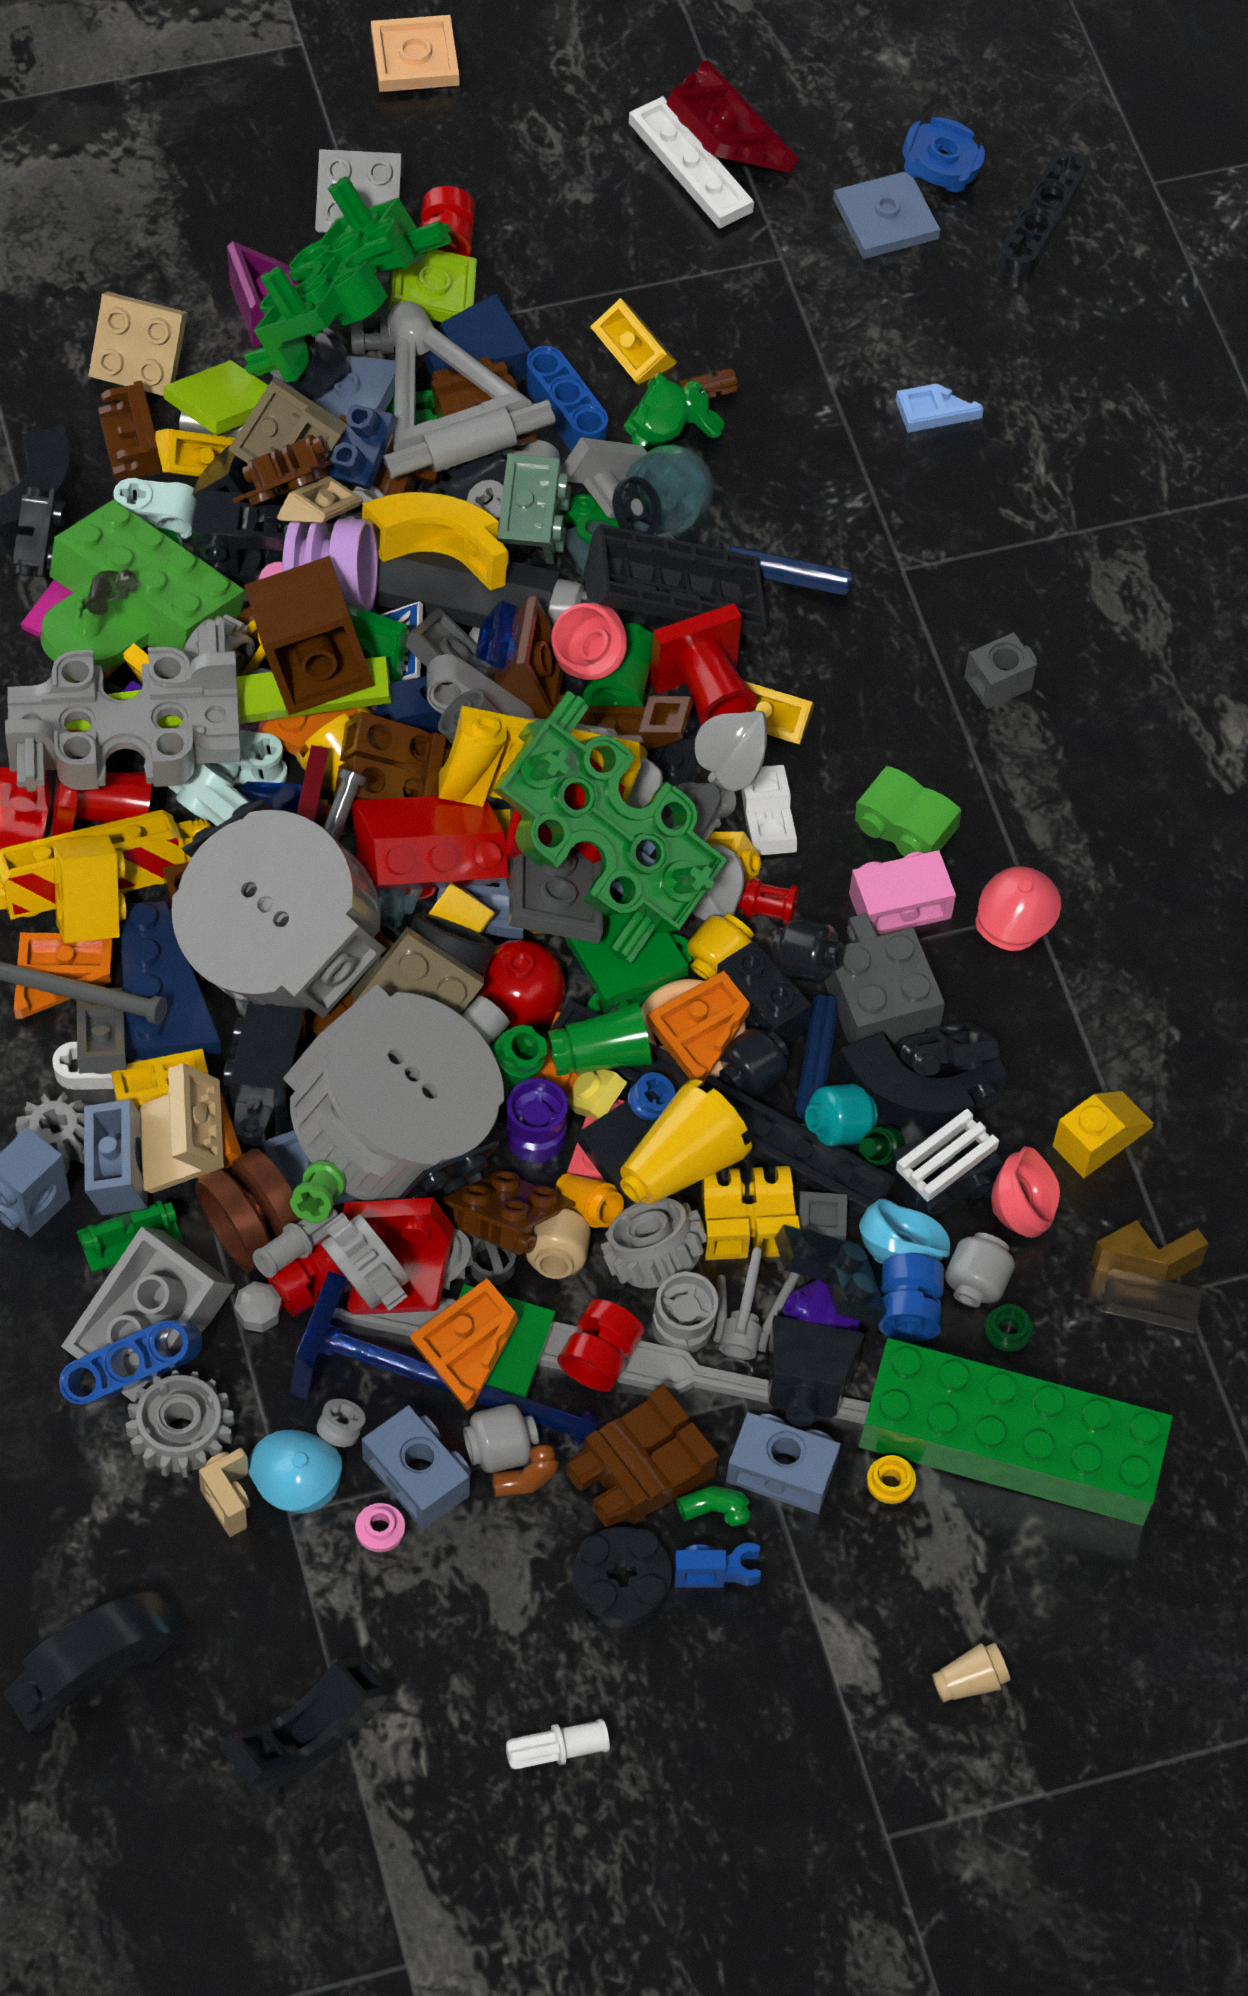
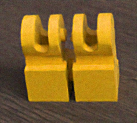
(732, 1223)

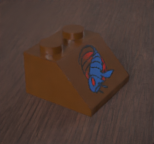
(531, 664)

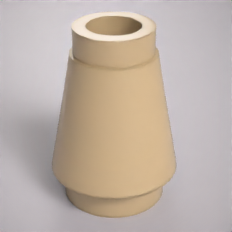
(972, 1674)

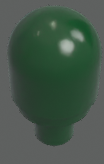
(880, 1143)

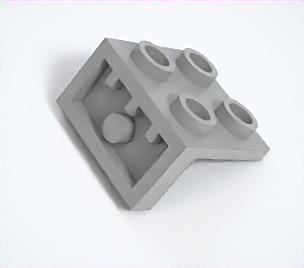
(371, 173)

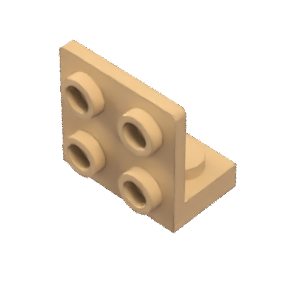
(182, 1130)

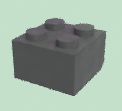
(884, 985)

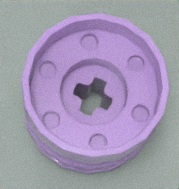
(351, 550)

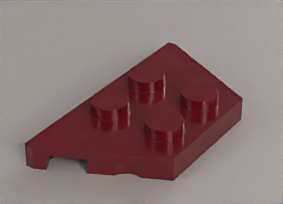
(727, 122)

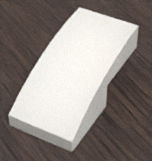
(769, 812)

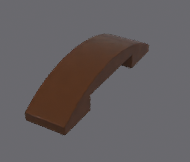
(651, 725)

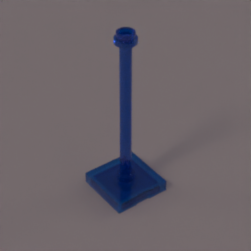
(325, 1338)

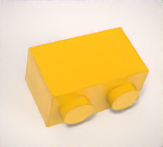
(88, 888)

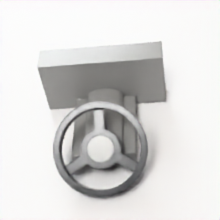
(603, 471)

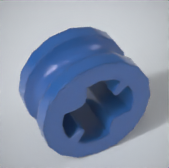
(650, 1082)

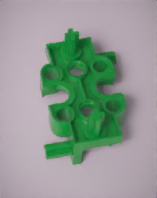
(336, 278)
(655, 895)

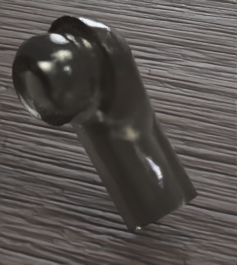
(110, 586)

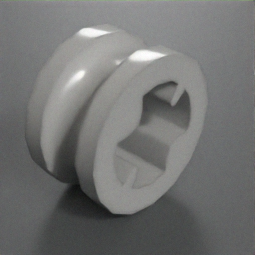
(330, 1422)

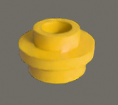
(895, 1467)

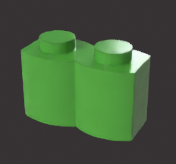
(906, 813)

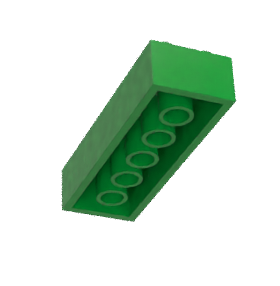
(1016, 1431)

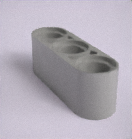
(465, 678)

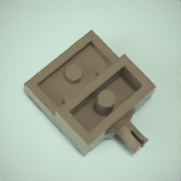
(282, 419)
(424, 970)

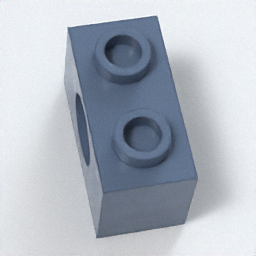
(114, 1157)
(31, 1183)
(797, 1484)
(425, 1492)

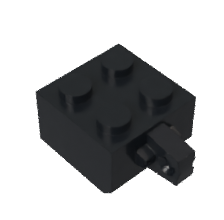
(268, 1047)

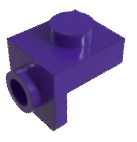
(815, 1305)

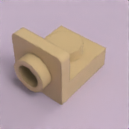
(223, 1491)

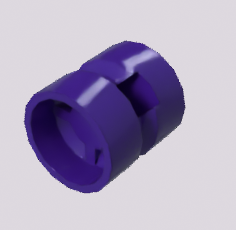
(536, 1120)

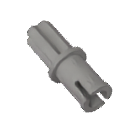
(294, 1242)

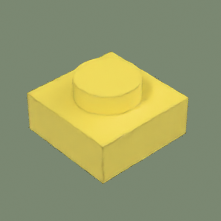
(595, 1093)

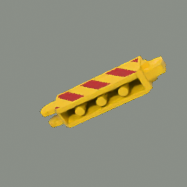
(145, 841)

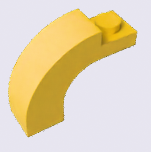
(440, 525)

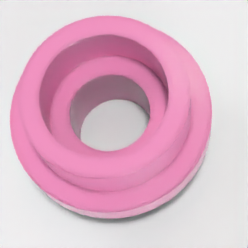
(383, 1540)

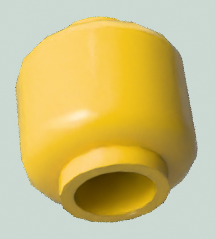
(716, 941)

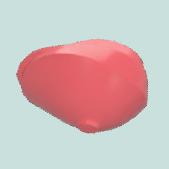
(589, 641)
(1017, 908)
(1026, 1193)

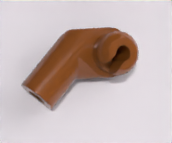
(530, 1478)

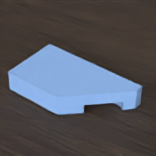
(934, 407)

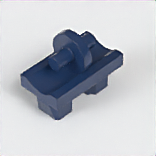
(362, 446)

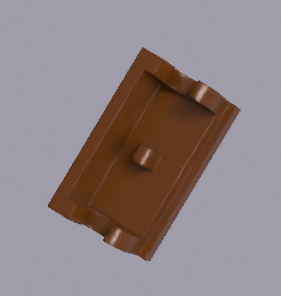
(129, 432)

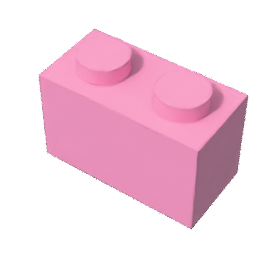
(903, 892)

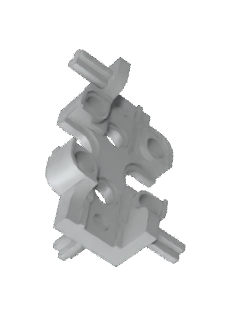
(196, 693)

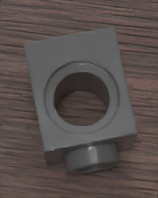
(995, 684)

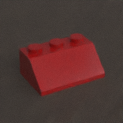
(428, 843)

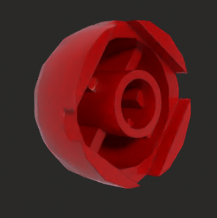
(524, 983)

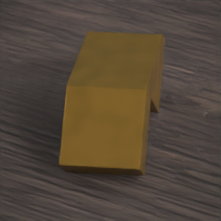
(1134, 1252)

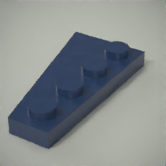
(158, 967)

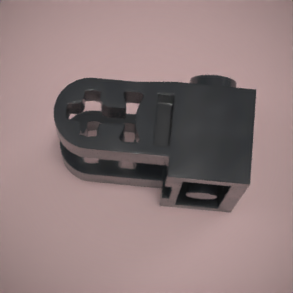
(229, 535)

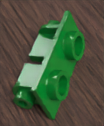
(108, 1240)

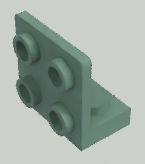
(533, 502)

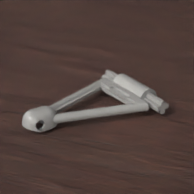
(461, 434)

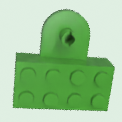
(171, 597)

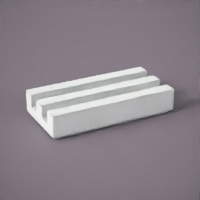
(974, 1132)

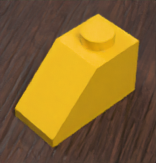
(1099, 1130)

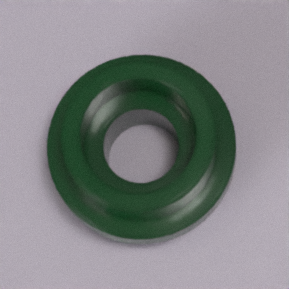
(1013, 1316)

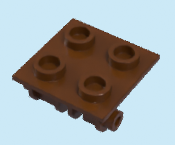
(297, 466)
(504, 1210)

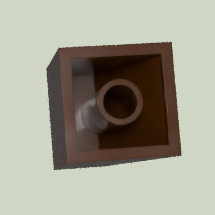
(308, 635)

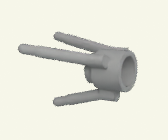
(741, 1333)

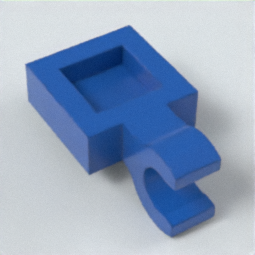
(709, 1568)

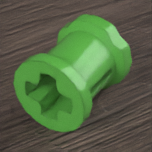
(315, 1196)

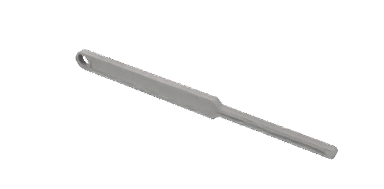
(646, 1368)

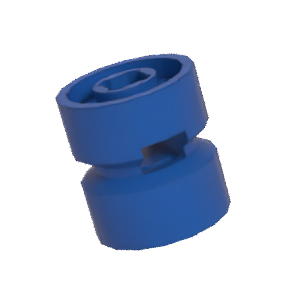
(911, 1297)

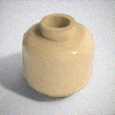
(560, 1245)

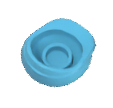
(900, 1230)
(295, 1470)

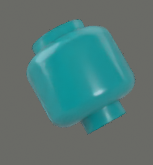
(842, 1114)

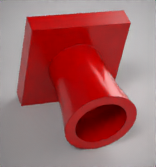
(704, 657)
(120, 798)

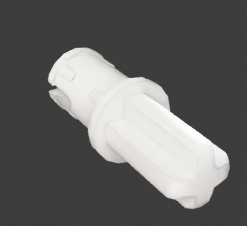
(558, 1744)

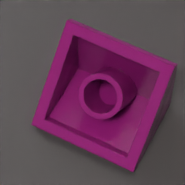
(245, 271)

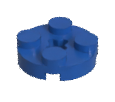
(950, 170)

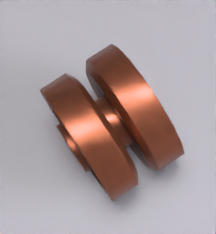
(247, 1207)

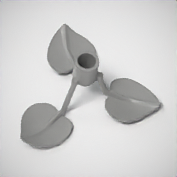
(734, 753)

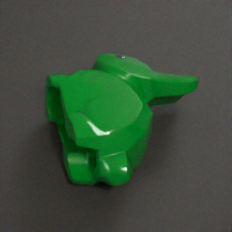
(666, 411)

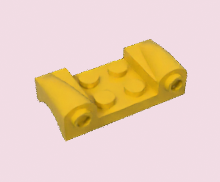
(486, 747)

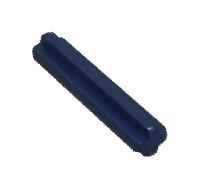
(800, 572)
(817, 1050)

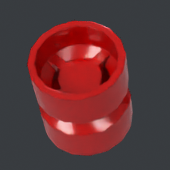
(452, 207)
(303, 1280)
(603, 1340)

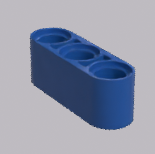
(571, 401)
(108, 1361)

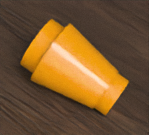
(594, 1199)

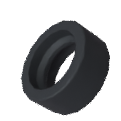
(456, 940)

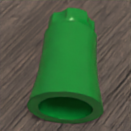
(627, 683)
(601, 1043)
(519, 1056)

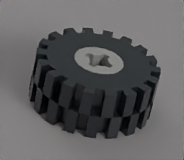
(477, 483)

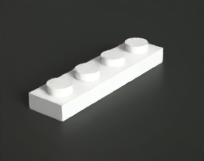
(690, 163)

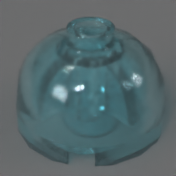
(680, 482)

